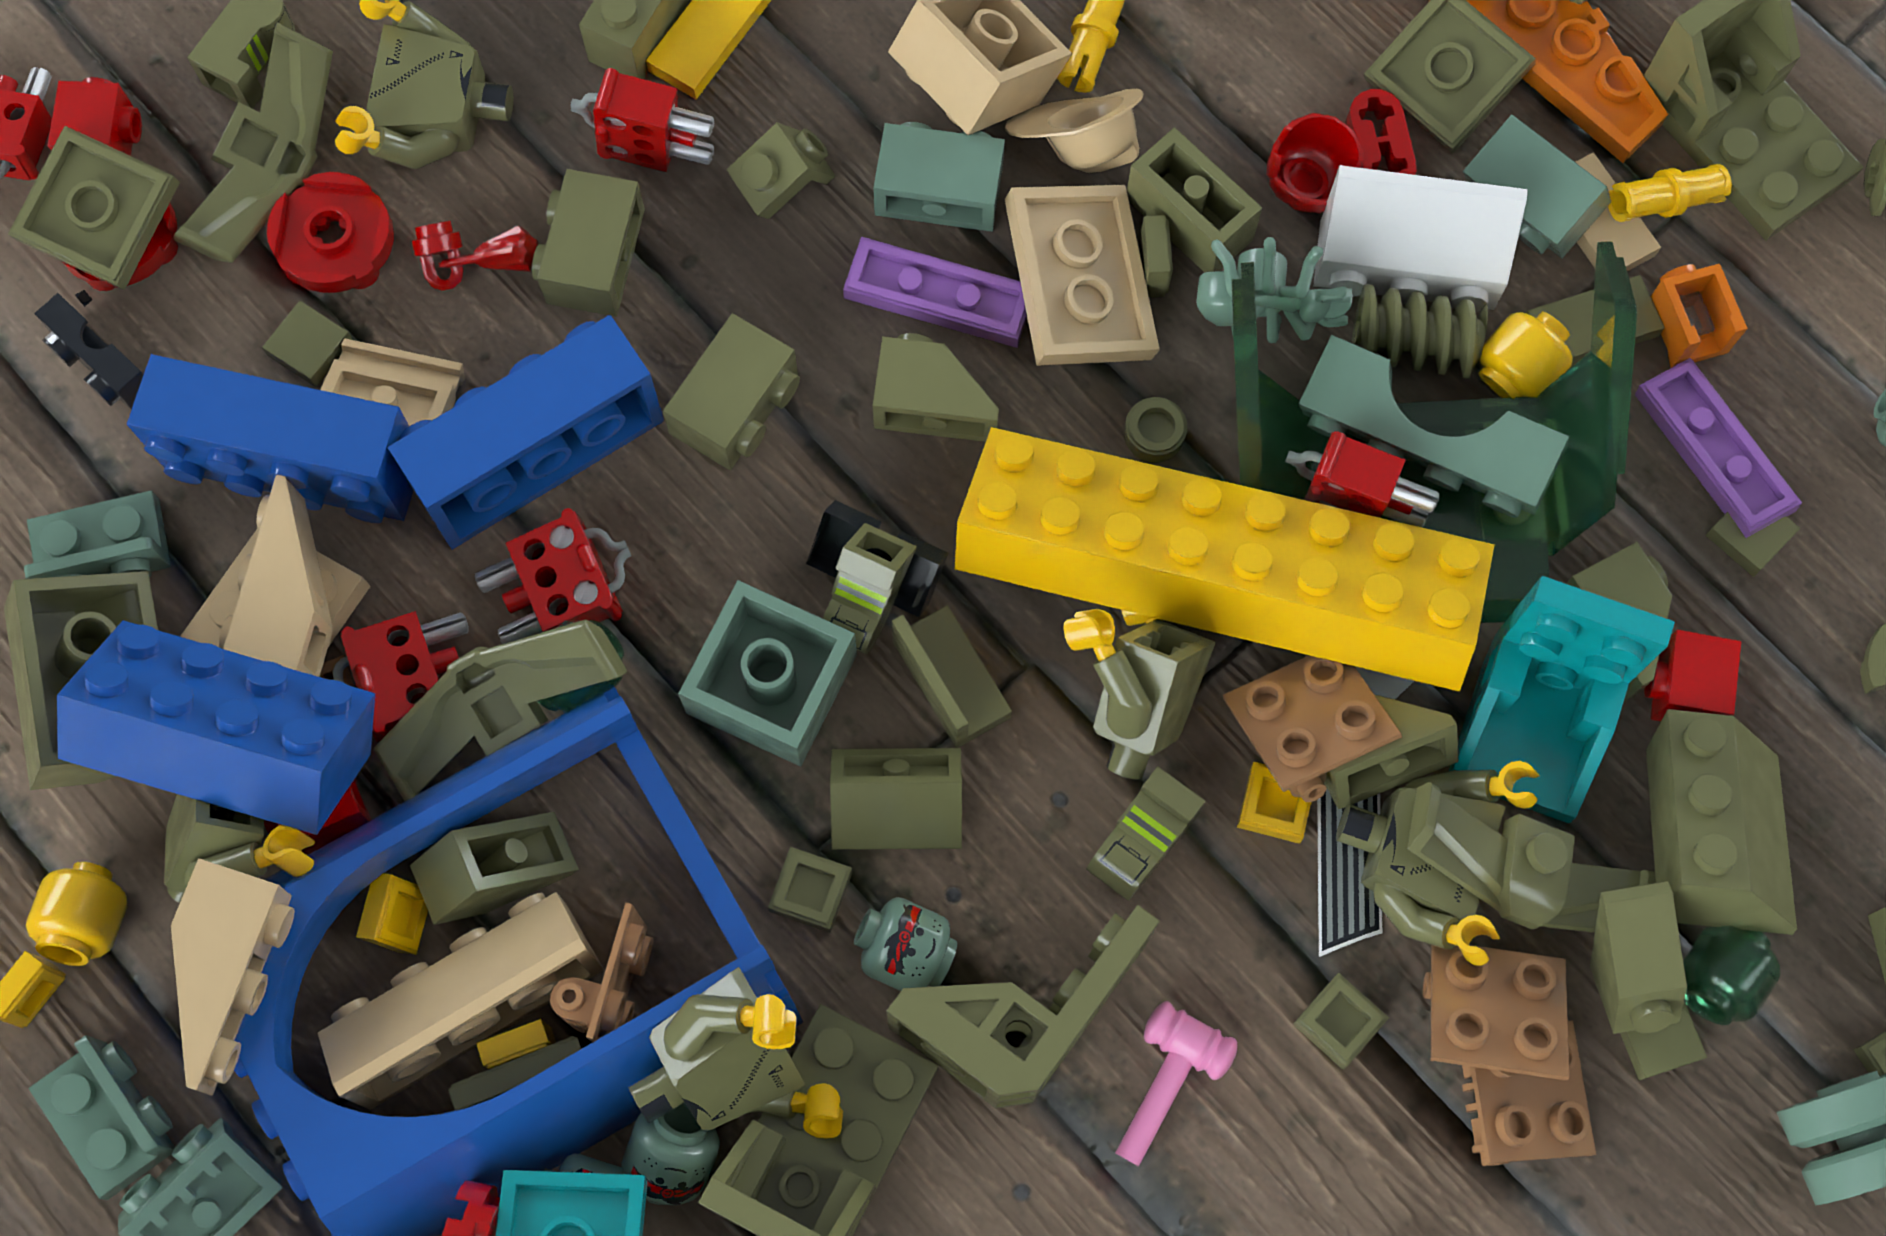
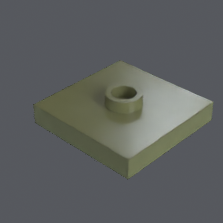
(1450, 69)
(94, 207)

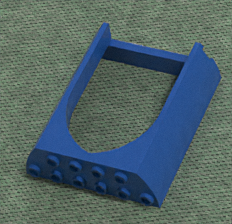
(404, 1172)

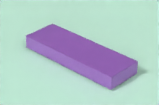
(937, 292)
(1717, 447)

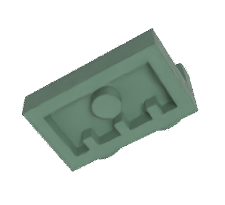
(100, 539)
(104, 1117)
(204, 1192)

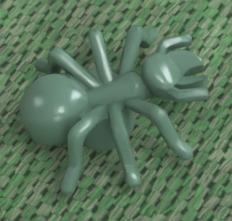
(1271, 293)

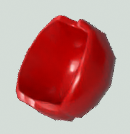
(1308, 159)

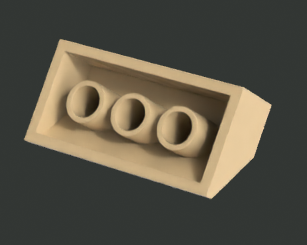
(456, 1002)

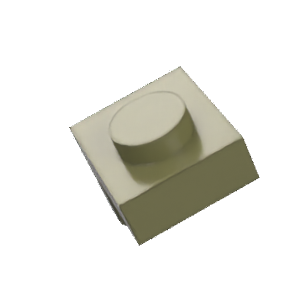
(779, 168)

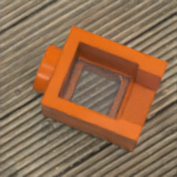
(1697, 313)

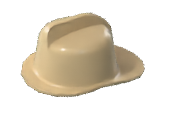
(1086, 131)

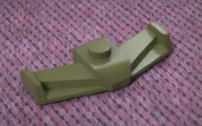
(264, 149)
(493, 699)
(1519, 873)

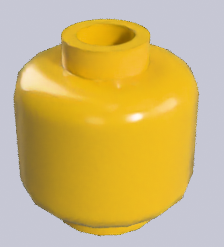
(1525, 355)
(76, 914)

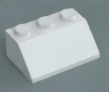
(1419, 236)

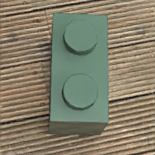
(938, 176)
(1560, 193)

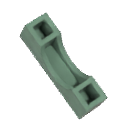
(1505, 461)

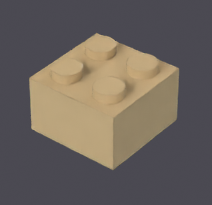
(979, 58)

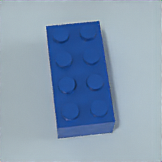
(255, 428)
(528, 430)
(215, 726)

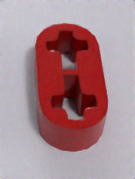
(1394, 135)

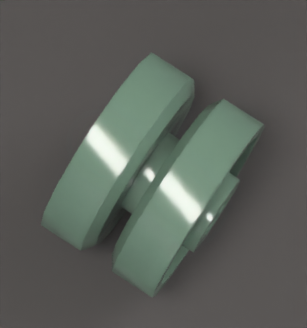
(1855, 1118)

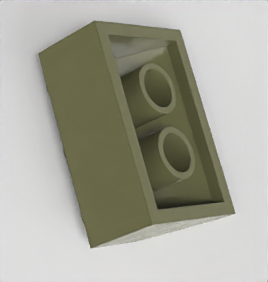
(51, 635)
(1719, 824)

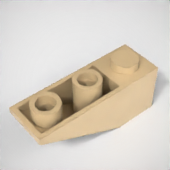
(282, 595)
(219, 957)

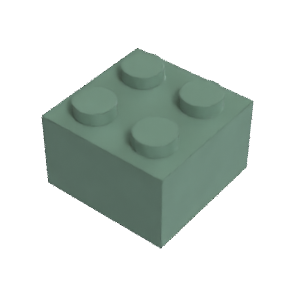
(768, 673)

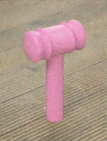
(1188, 1045)

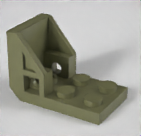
(1731, 107)
(967, 1024)
(811, 1186)

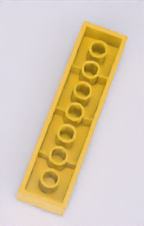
(1225, 558)

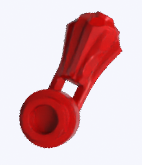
(507, 251)

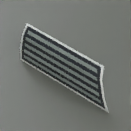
(1344, 904)

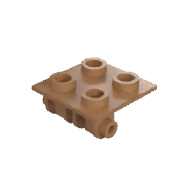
(1310, 721)
(604, 1006)
(1499, 1013)
(1530, 1114)

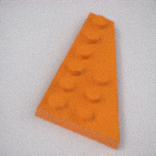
(1581, 69)

